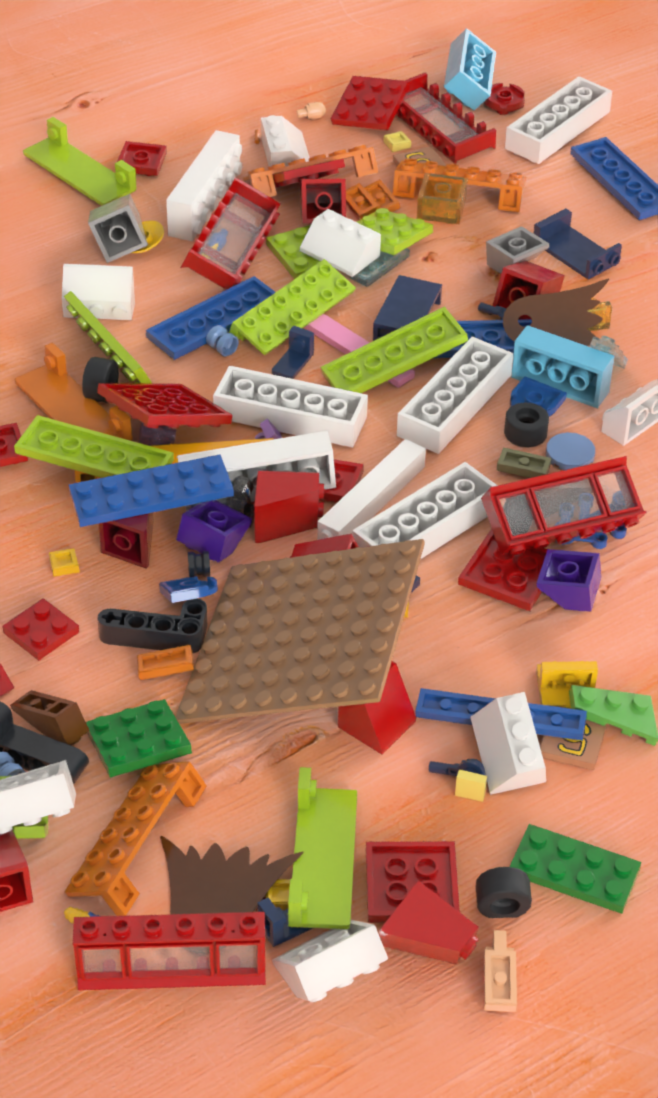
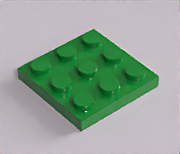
(138, 738)

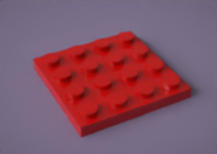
(164, 404)

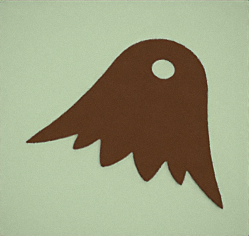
(557, 313)
(219, 883)

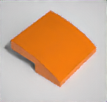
(370, 198)

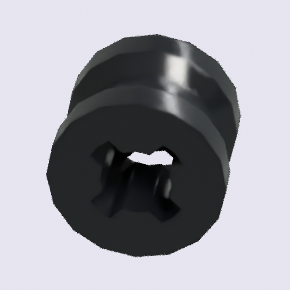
(199, 564)

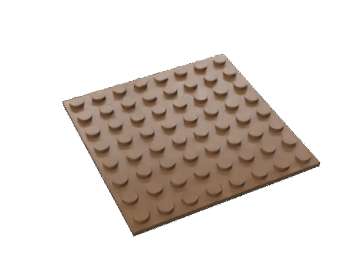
(303, 633)

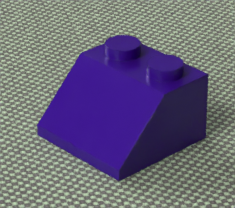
(213, 529)
(571, 578)

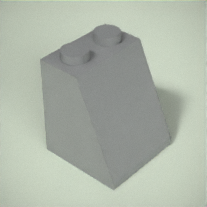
(117, 228)

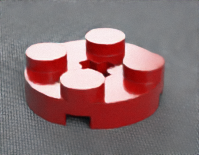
(505, 98)

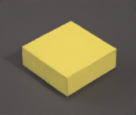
(397, 141)
(471, 785)

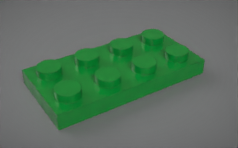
(576, 868)

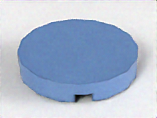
(570, 450)

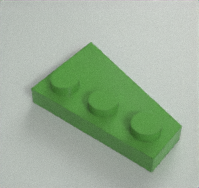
(621, 709)

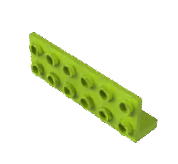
(79, 169)
(294, 304)
(324, 873)

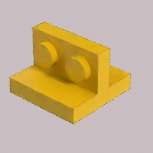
(557, 678)

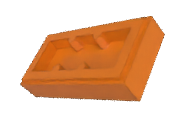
(165, 662)

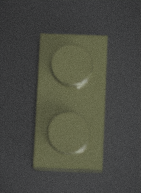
(523, 463)

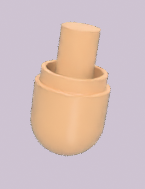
(312, 111)

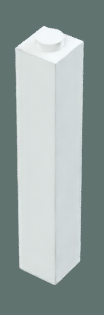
(373, 490)

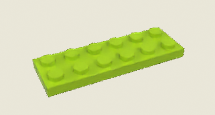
(108, 343)
(395, 352)
(87, 449)

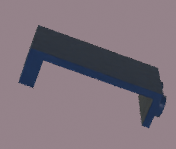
(574, 248)
(406, 303)

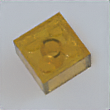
(442, 198)

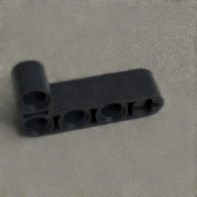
(154, 629)
(36, 750)

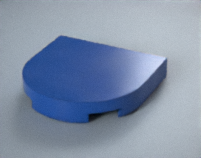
(537, 393)
(187, 588)

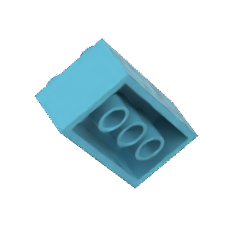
(470, 69)
(563, 365)

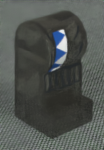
(241, 500)

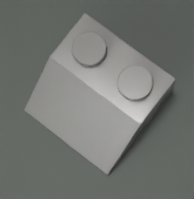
(513, 248)

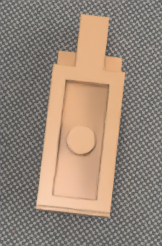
(500, 975)

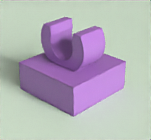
(269, 431)

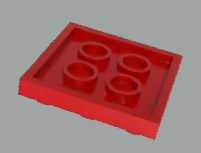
(370, 102)
(309, 172)
(504, 576)
(398, 866)

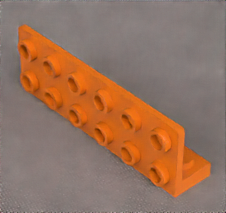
(363, 162)
(510, 184)
(64, 400)
(132, 822)

